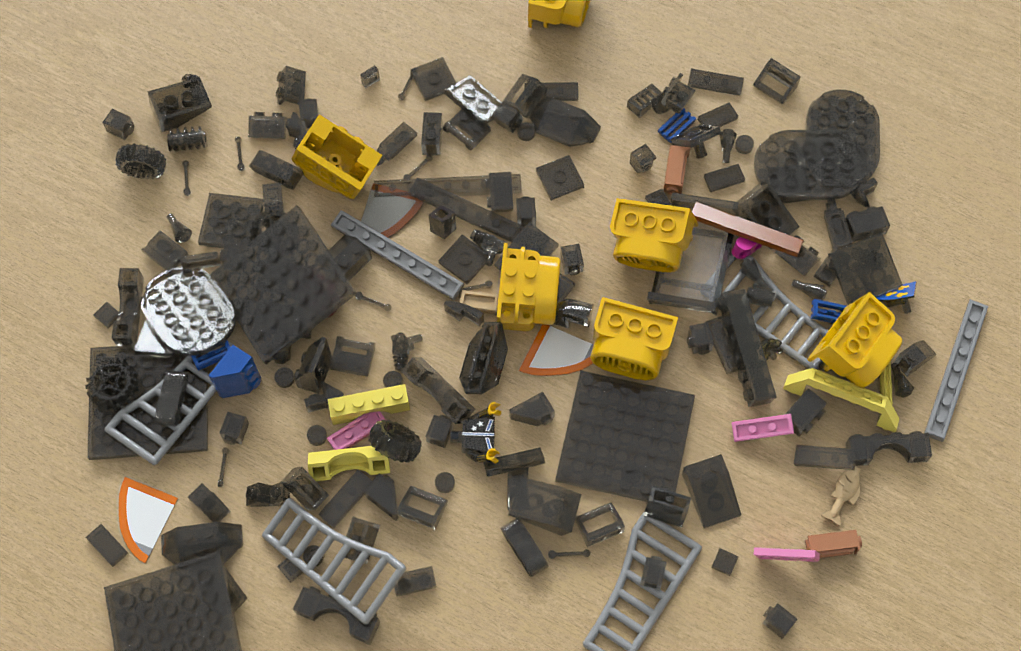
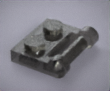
(469, 126)
(349, 361)

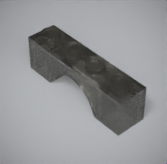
(130, 291)
(450, 400)
(913, 446)
(313, 605)

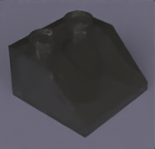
(350, 255)

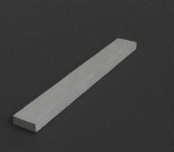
(398, 255)
(956, 370)

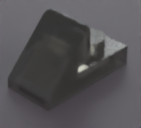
(318, 402)
(208, 503)

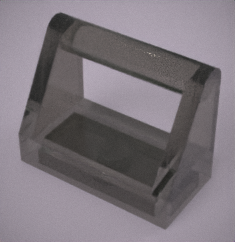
(782, 75)
(530, 96)
(420, 516)
(603, 533)

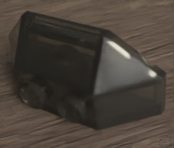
(563, 122)
(484, 359)
(201, 539)

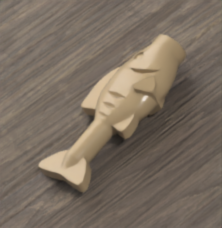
(846, 489)

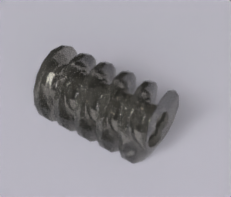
(182, 140)

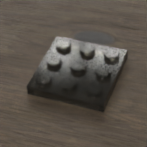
(229, 219)
(865, 268)

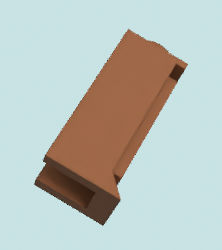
(675, 169)
(835, 543)

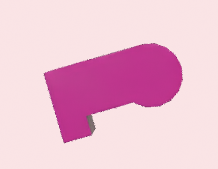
(744, 248)

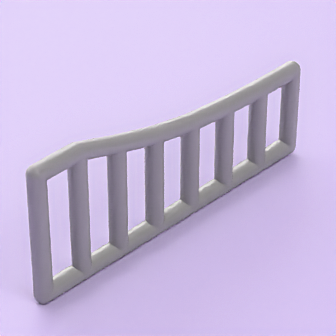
(789, 306)
(142, 403)
(348, 543)
(625, 573)

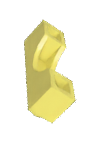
(349, 407)
(326, 464)

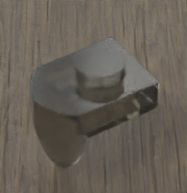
(863, 190)

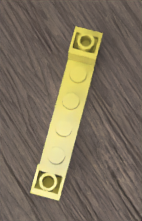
(846, 390)

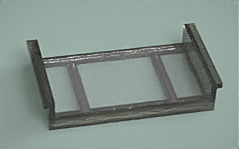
(702, 265)

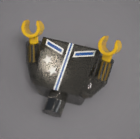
(479, 435)

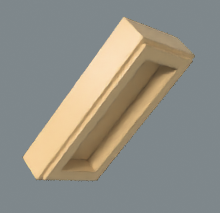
(481, 301)

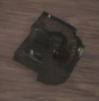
(573, 311)

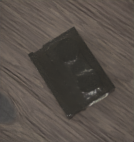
(164, 251)

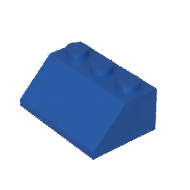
(235, 374)

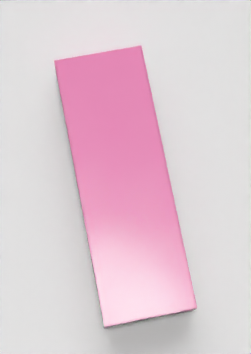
(762, 427)
(354, 431)
(787, 554)

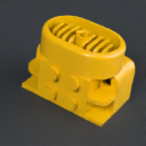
(557, 12)
(335, 158)
(651, 234)
(527, 289)
(631, 339)
(860, 341)

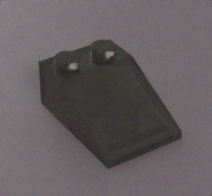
(178, 103)
(765, 208)
(314, 366)
(711, 491)
(545, 505)

